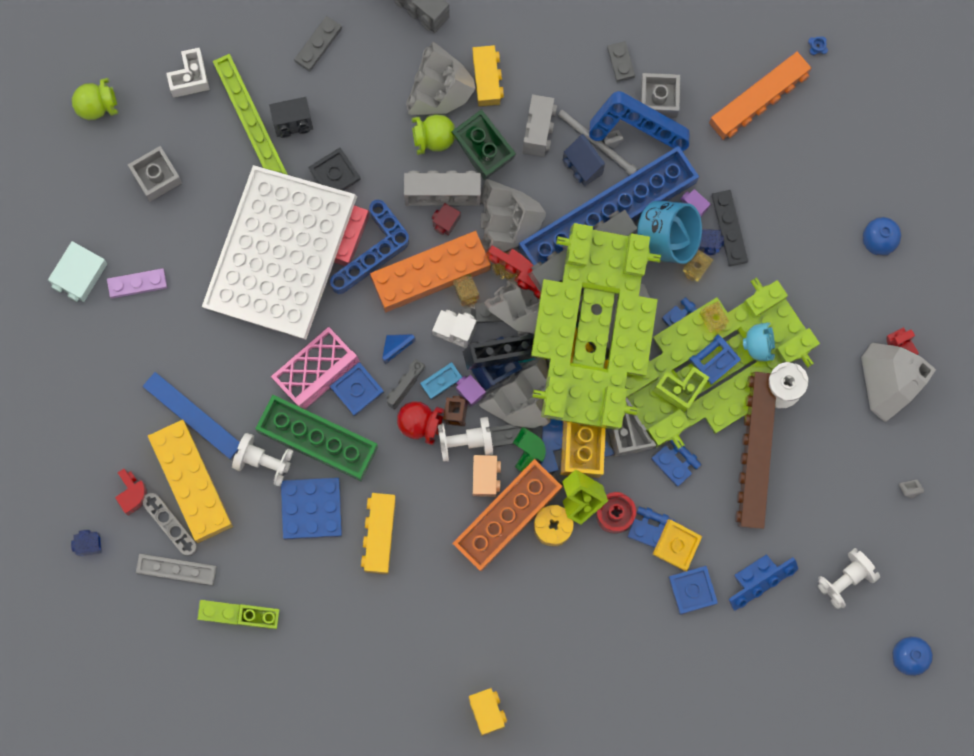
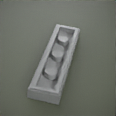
(176, 569)

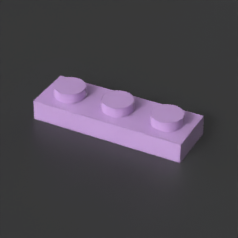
(137, 283)

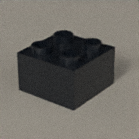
(291, 117)

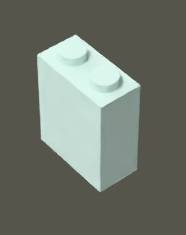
(77, 272)

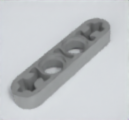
(171, 523)

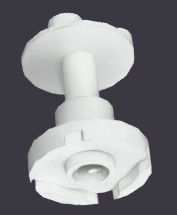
(788, 384)
(473, 438)
(256, 456)
(858, 570)

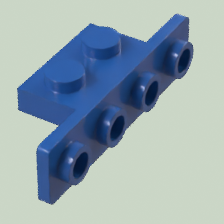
(759, 578)

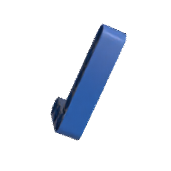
(640, 116)
(374, 252)

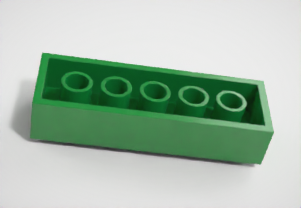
(316, 438)

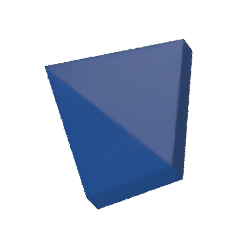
(395, 345)

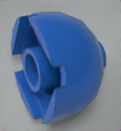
(882, 236)
(912, 656)

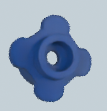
(818, 40)

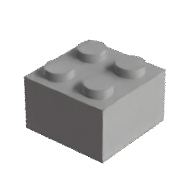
(661, 93)
(155, 173)

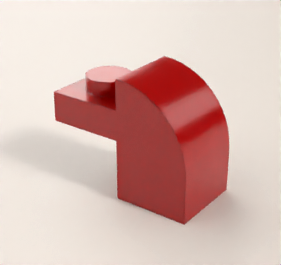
(902, 339)
(133, 497)

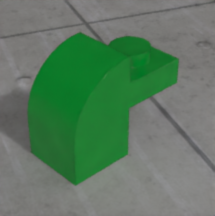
(532, 446)

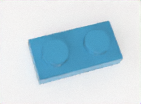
(441, 381)

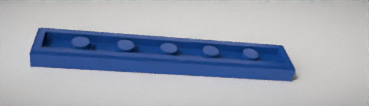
(192, 415)

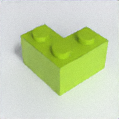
(681, 393)
(583, 496)

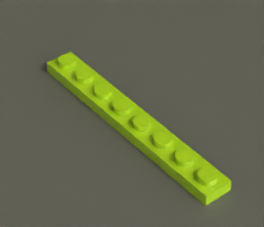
(248, 114)

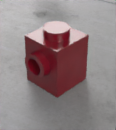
(445, 219)

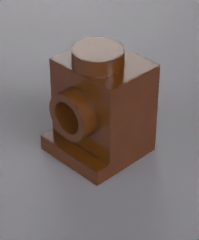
(451, 405)

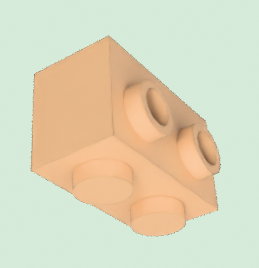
(485, 476)

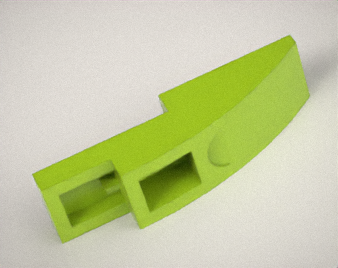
(238, 614)

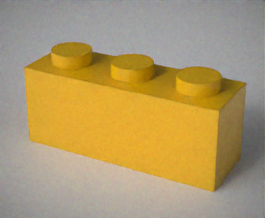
(487, 75)

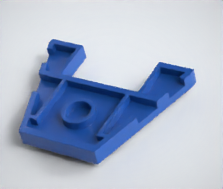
(552, 439)

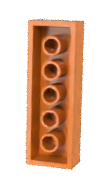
(430, 271)
(507, 515)

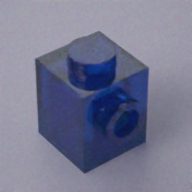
(711, 241)
(86, 543)

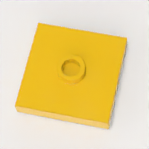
(677, 545)

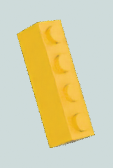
(379, 533)

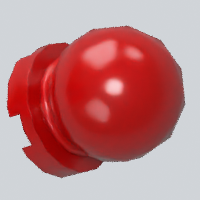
(419, 421)

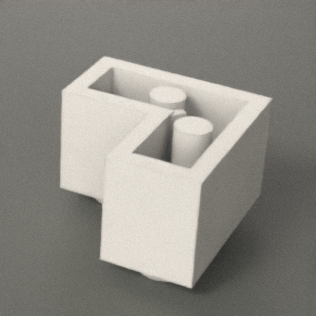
(192, 78)
(455, 328)

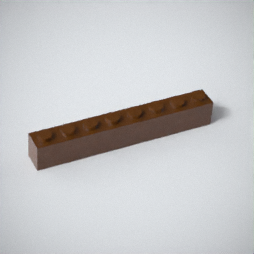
(757, 452)

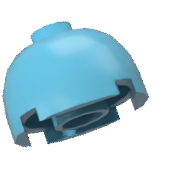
(760, 342)

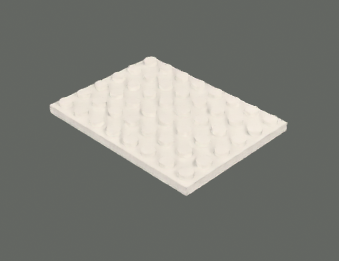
(279, 252)

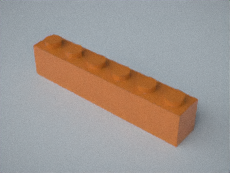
(760, 95)

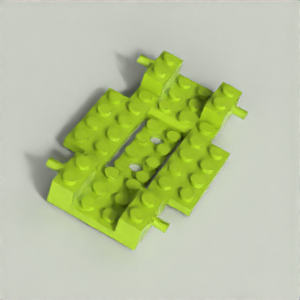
(603, 267)
(690, 336)

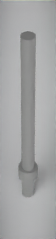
(630, 169)

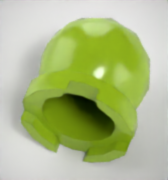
(93, 100)
(433, 133)

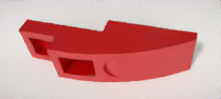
(514, 263)

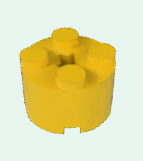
(549, 536)

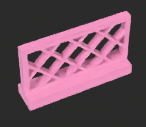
(322, 382)

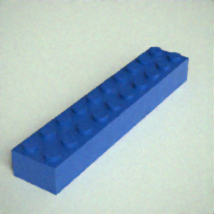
(654, 182)

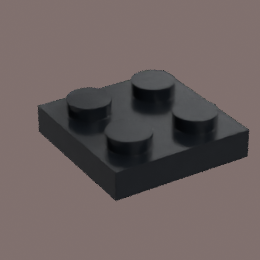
(335, 171)

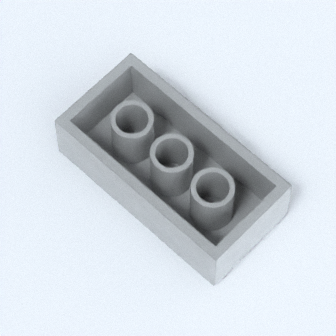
(441, 188)

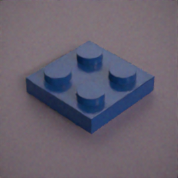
(356, 389)
(693, 590)

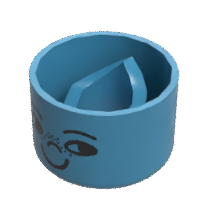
(672, 230)

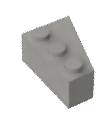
(539, 125)
(631, 437)

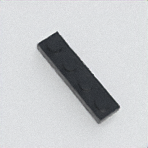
(729, 228)

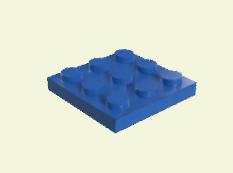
(311, 508)

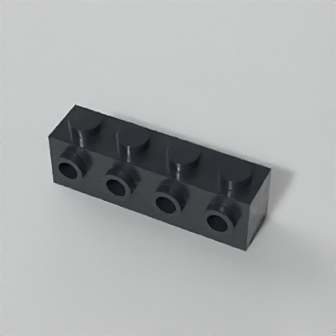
(498, 351)

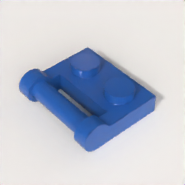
(720, 363)

